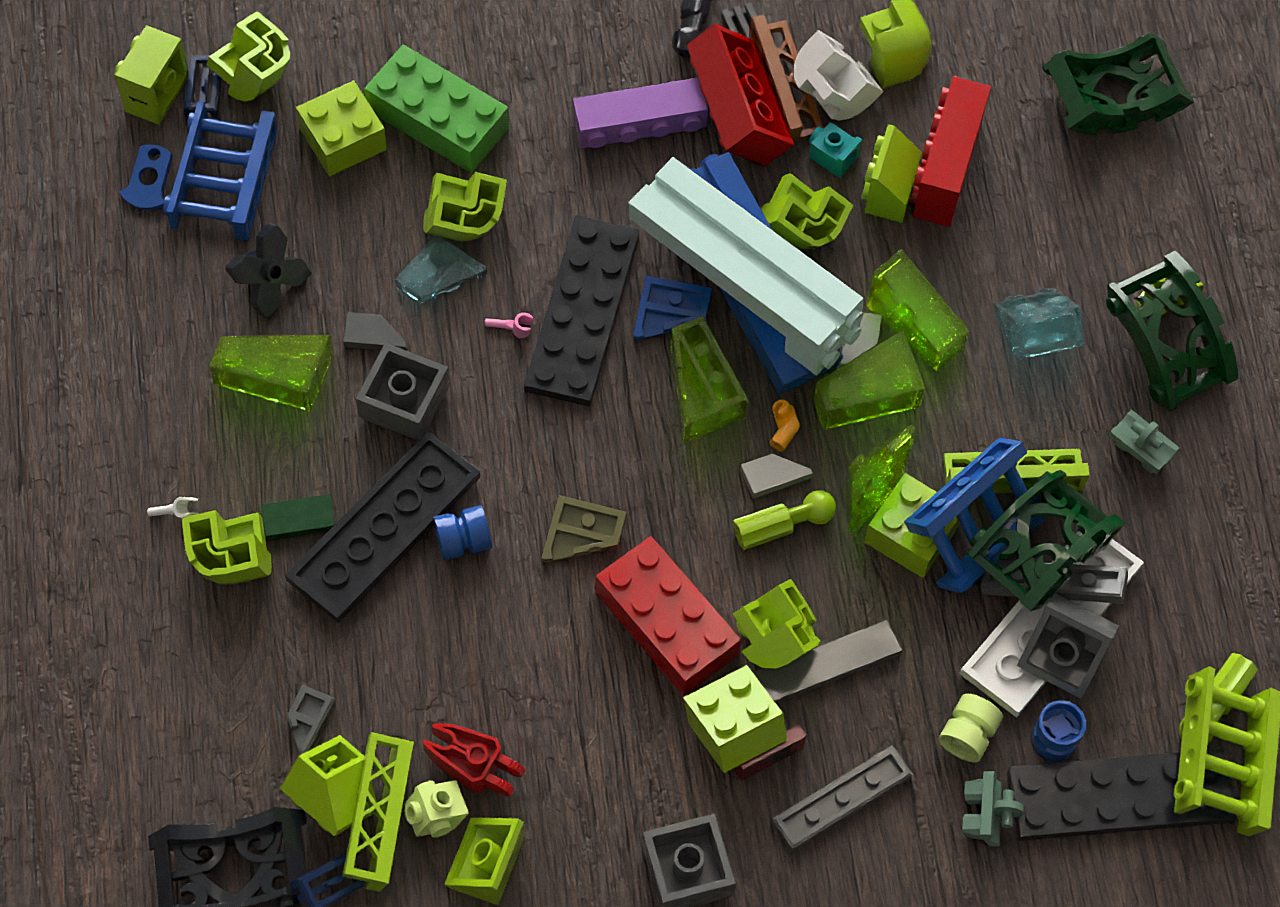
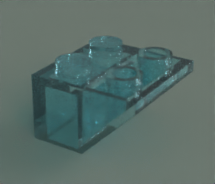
(1040, 323)

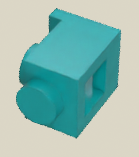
(834, 149)

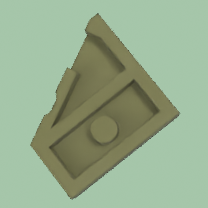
(582, 529)

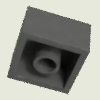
(402, 392)
(688, 863)

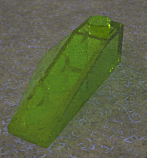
(876, 476)

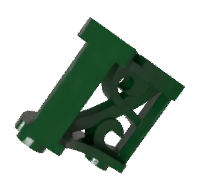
(1091, 111)
(1179, 282)
(1058, 501)

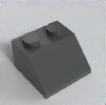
(1067, 645)

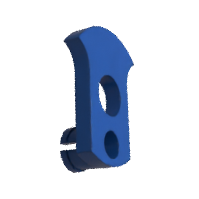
(148, 196)

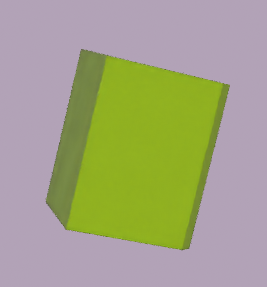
(486, 857)

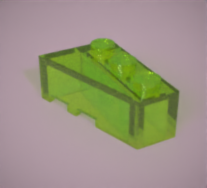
(913, 305)
(273, 366)
(704, 381)
(871, 385)

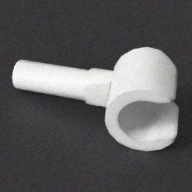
(178, 508)

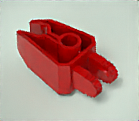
(472, 758)

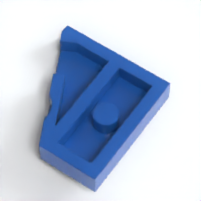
(668, 305)

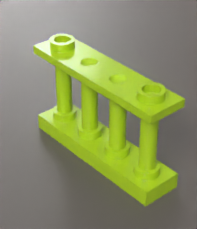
(1260, 755)

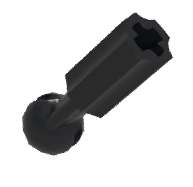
(693, 16)

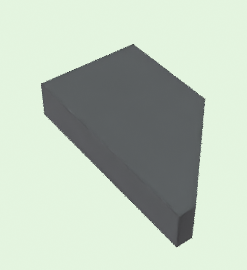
(370, 332)
(309, 716)

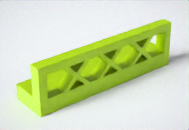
(1076, 472)
(387, 811)

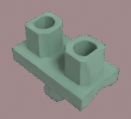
(1144, 442)
(988, 823)

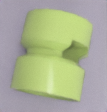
(972, 723)

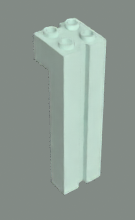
(750, 264)

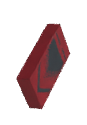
(794, 743)

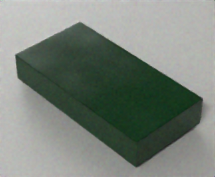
(298, 517)

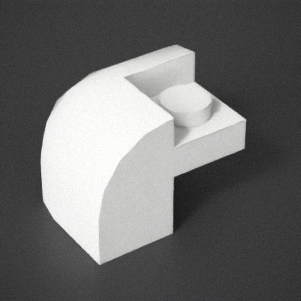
(834, 78)

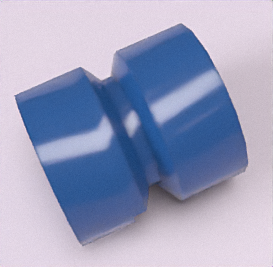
(461, 533)
(1058, 731)

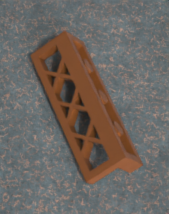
(761, 33)

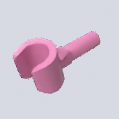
(518, 331)

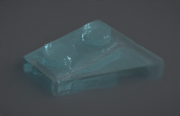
(437, 270)

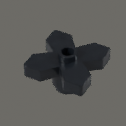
(268, 270)

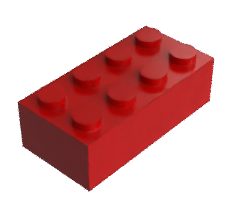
(739, 95)
(949, 150)
(667, 615)

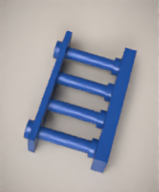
(246, 189)
(954, 502)

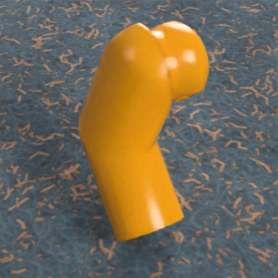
(786, 422)

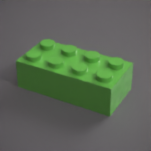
(437, 108)

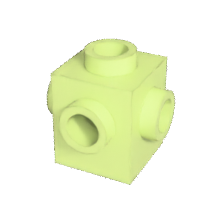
(435, 808)

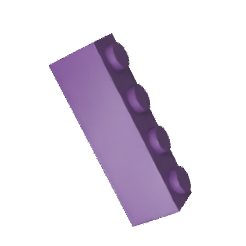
(639, 113)

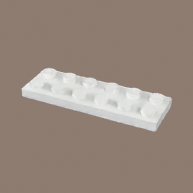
(995, 663)

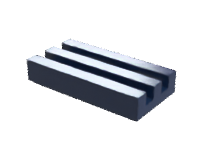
(189, 106)
(308, 894)

